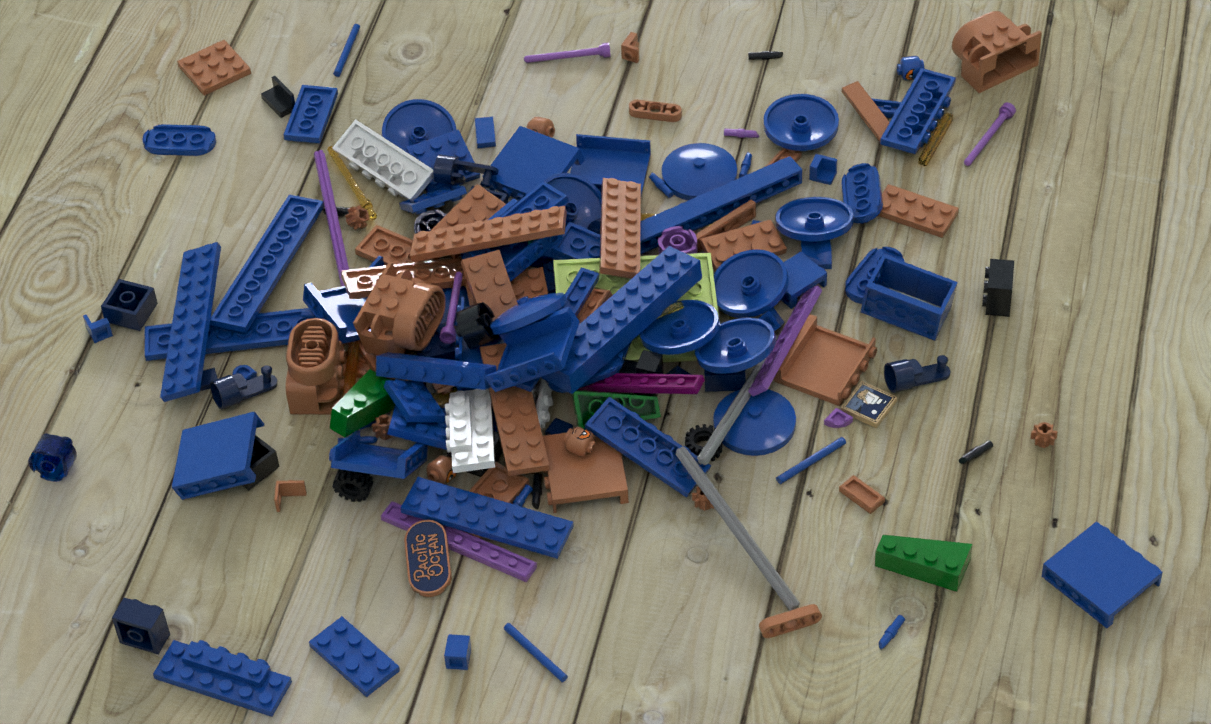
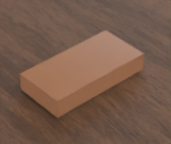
(861, 494)

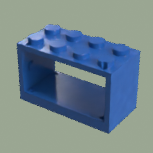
(904, 310)

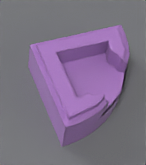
(838, 419)

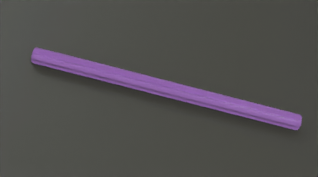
(331, 213)

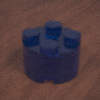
(53, 457)

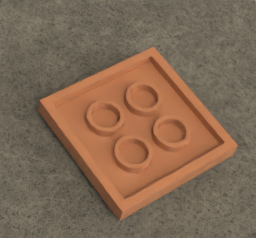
(214, 67)

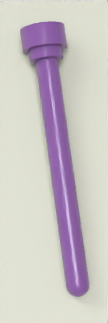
(602, 50)
(1005, 112)
(448, 333)

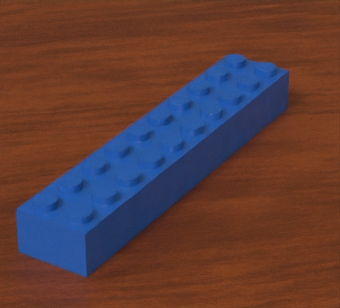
(626, 316)

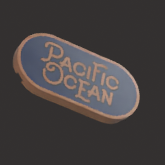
(427, 558)

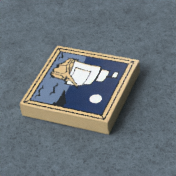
(869, 404)

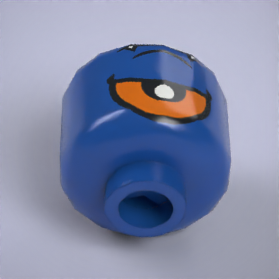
(909, 67)

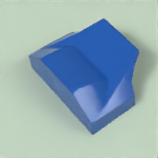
(819, 252)

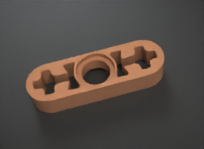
(672, 111)
(798, 619)

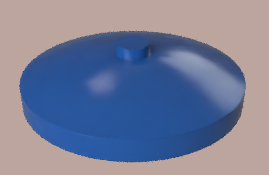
(416, 122)
(801, 122)
(698, 169)
(583, 197)
(814, 219)
(750, 283)
(527, 312)
(682, 329)
(737, 346)
(761, 426)

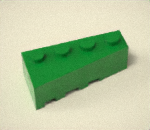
(588, 402)
(361, 405)
(925, 559)

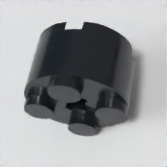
(475, 325)

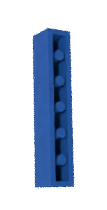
(434, 370)

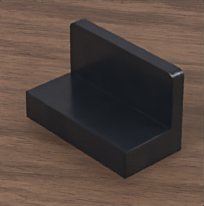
(279, 98)

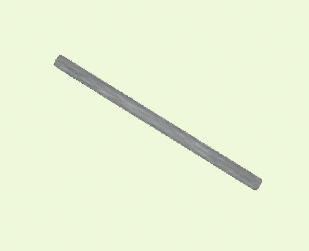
(729, 418)
(737, 529)

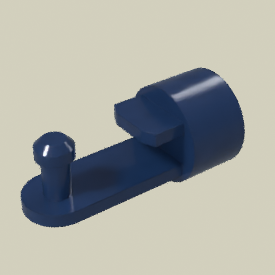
(447, 169)
(906, 374)
(233, 389)

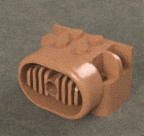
(995, 50)
(400, 313)
(315, 367)

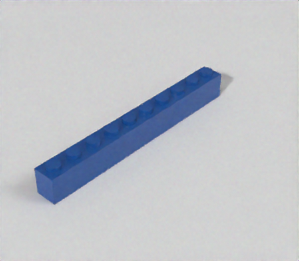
(721, 201)

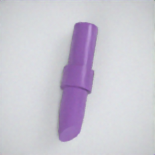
(741, 133)

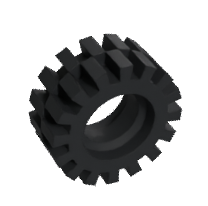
(700, 434)
(353, 485)

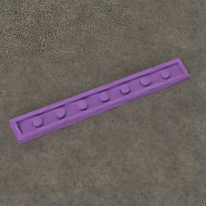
(785, 341)
(469, 546)

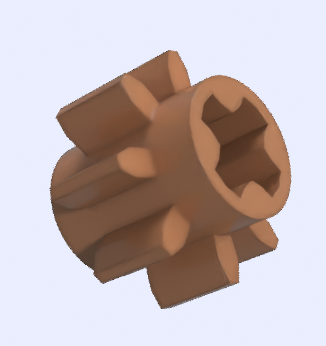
(357, 217)
(381, 427)
(1044, 434)
(701, 500)

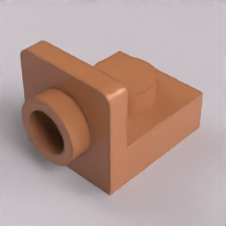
(630, 48)

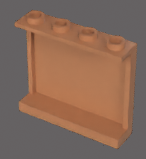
(825, 363)
(585, 477)

